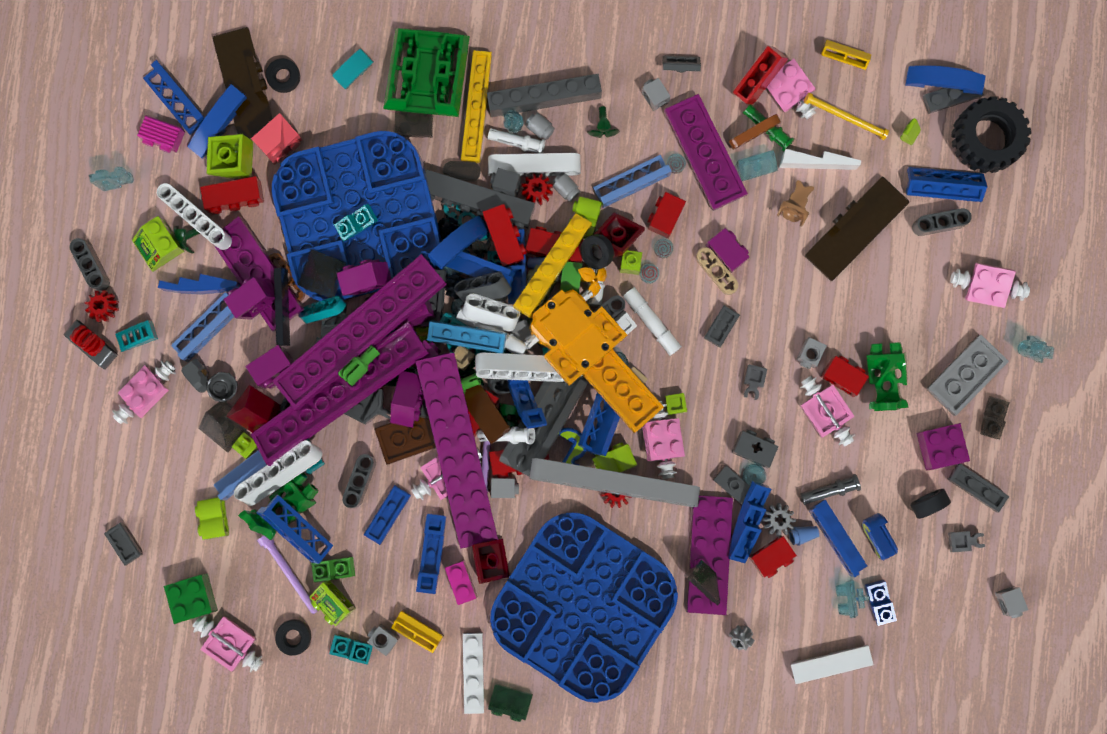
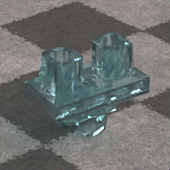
(1035, 349)
(850, 608)

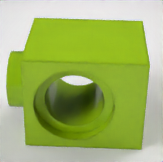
(631, 262)

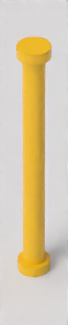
(883, 133)

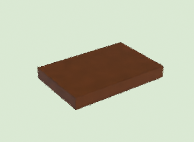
(404, 442)

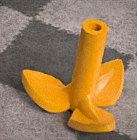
(588, 275)

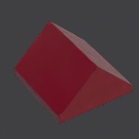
(620, 232)
(253, 409)
(490, 561)

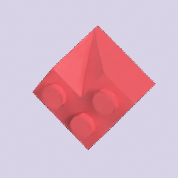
(277, 139)

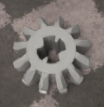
(782, 514)

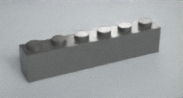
(545, 95)
(477, 198)

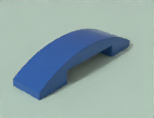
(946, 77)
(457, 241)
(526, 404)
(431, 554)

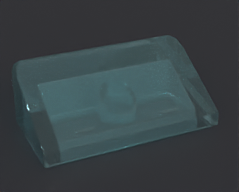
(757, 165)

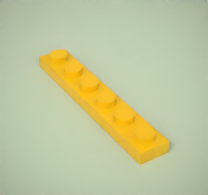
(476, 106)
(552, 265)

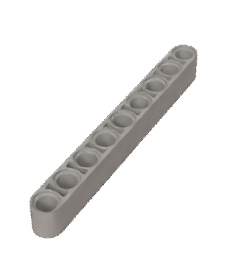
(614, 482)

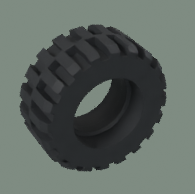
(1007, 118)

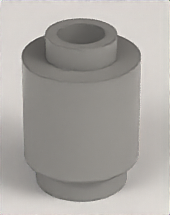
(540, 126)
(566, 187)

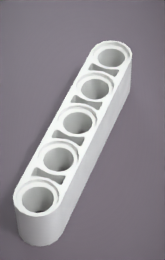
(545, 163)
(200, 221)
(515, 367)
(281, 472)

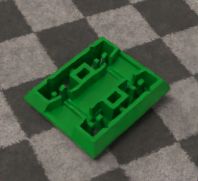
(426, 73)

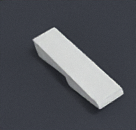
(828, 160)
(831, 664)

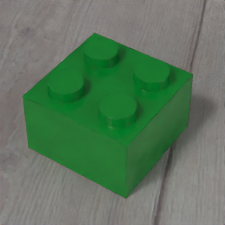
(190, 598)

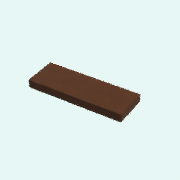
(486, 413)

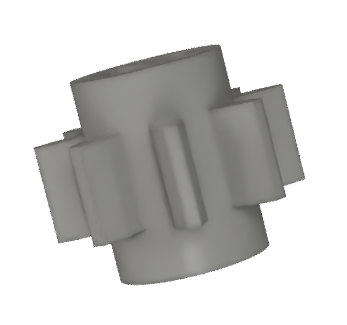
(741, 637)

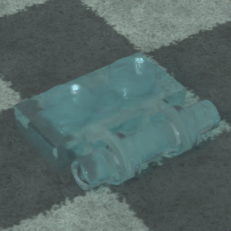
(107, 181)

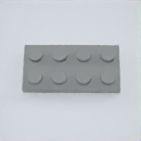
(967, 375)

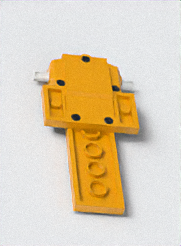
(584, 346)

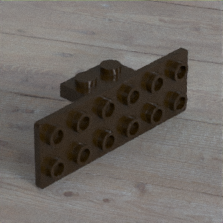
(243, 71)
(856, 228)

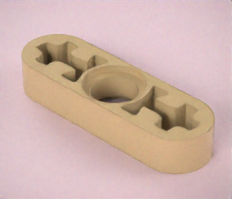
(705, 263)

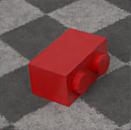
(666, 215)
(845, 376)
(772, 557)

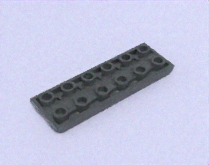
(557, 403)

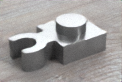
(755, 378)
(962, 541)

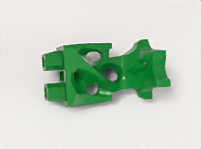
(887, 363)
(296, 496)

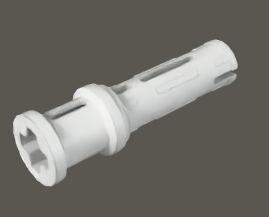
(525, 143)
(515, 436)

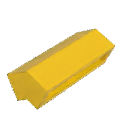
(846, 51)
(417, 631)

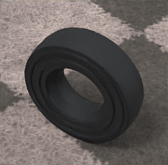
(274, 67)
(606, 247)
(282, 643)

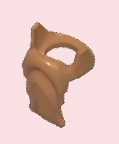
(794, 208)

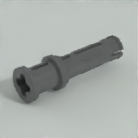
(839, 487)

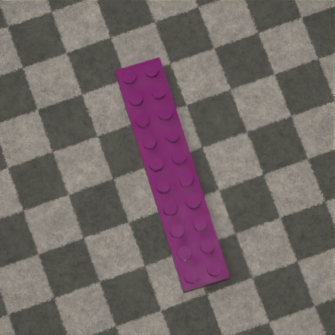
(359, 331)
(291, 426)
(456, 449)

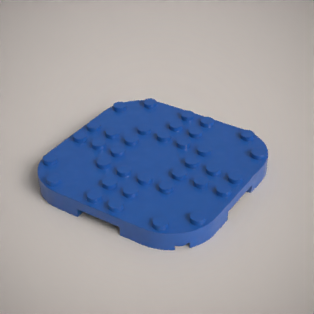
(336, 180)
(584, 607)

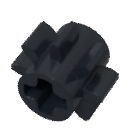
(447, 226)
(451, 282)

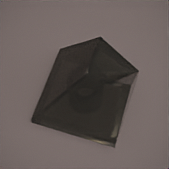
(321, 273)
(220, 427)
(704, 580)

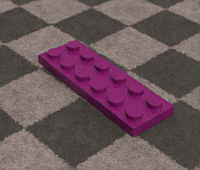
(705, 152)
(248, 259)
(711, 544)

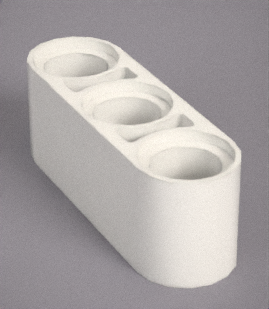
(490, 312)

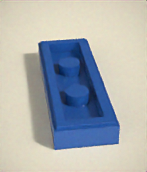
(387, 515)

